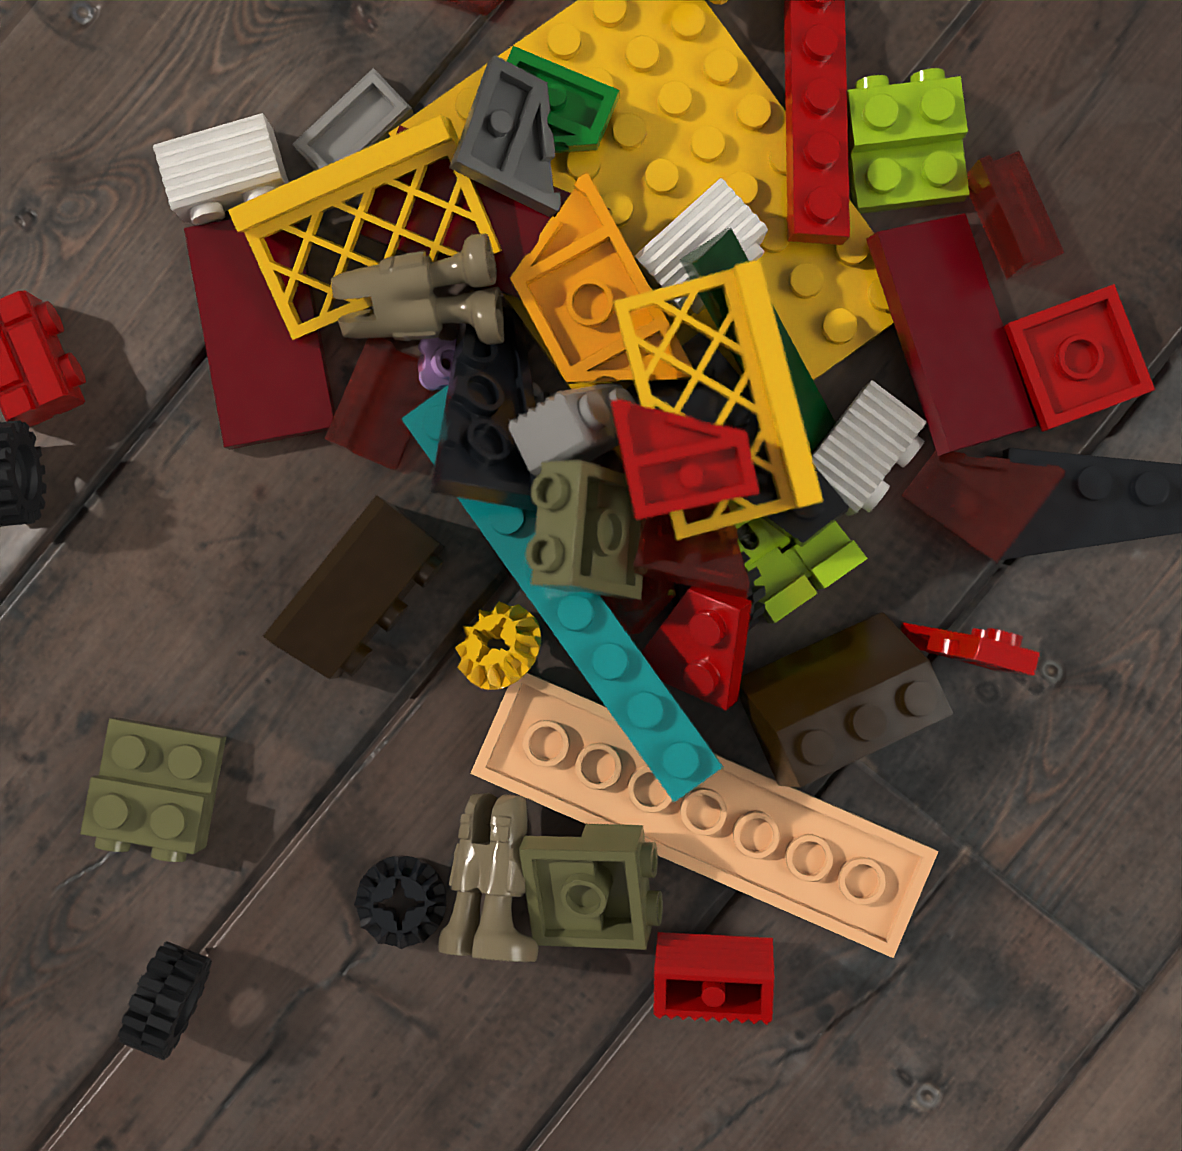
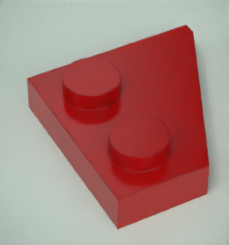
(703, 646)

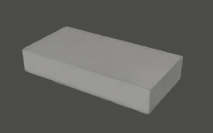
(354, 122)

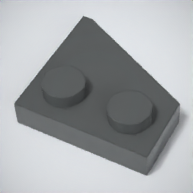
(509, 137)

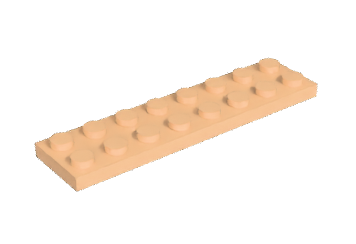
(728, 828)

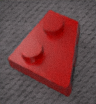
(680, 460)
(983, 648)

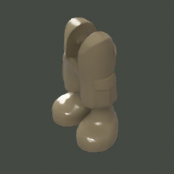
(405, 298)
(488, 864)

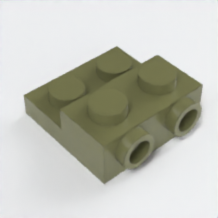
(584, 531)
(154, 789)
(592, 887)

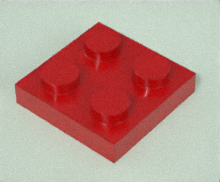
(1078, 358)

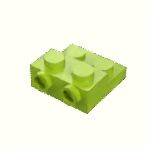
(906, 142)

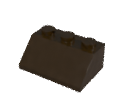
(357, 591)
(840, 700)

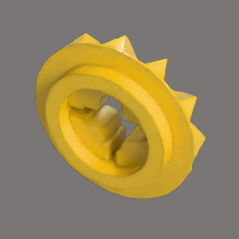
(500, 668)

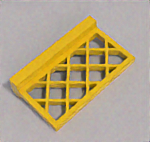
(342, 182)
(764, 371)

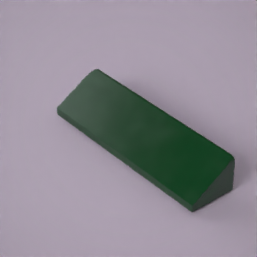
(723, 254)

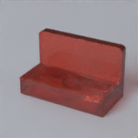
(1012, 214)
(375, 400)

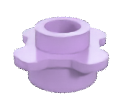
(431, 372)

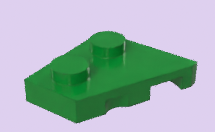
(577, 103)

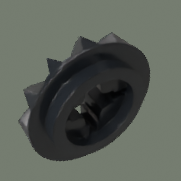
(419, 882)

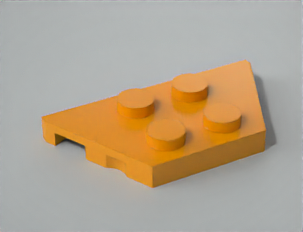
(572, 288)

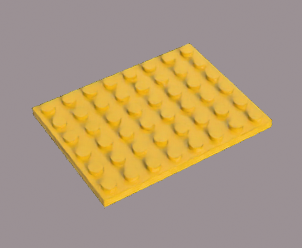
(681, 123)

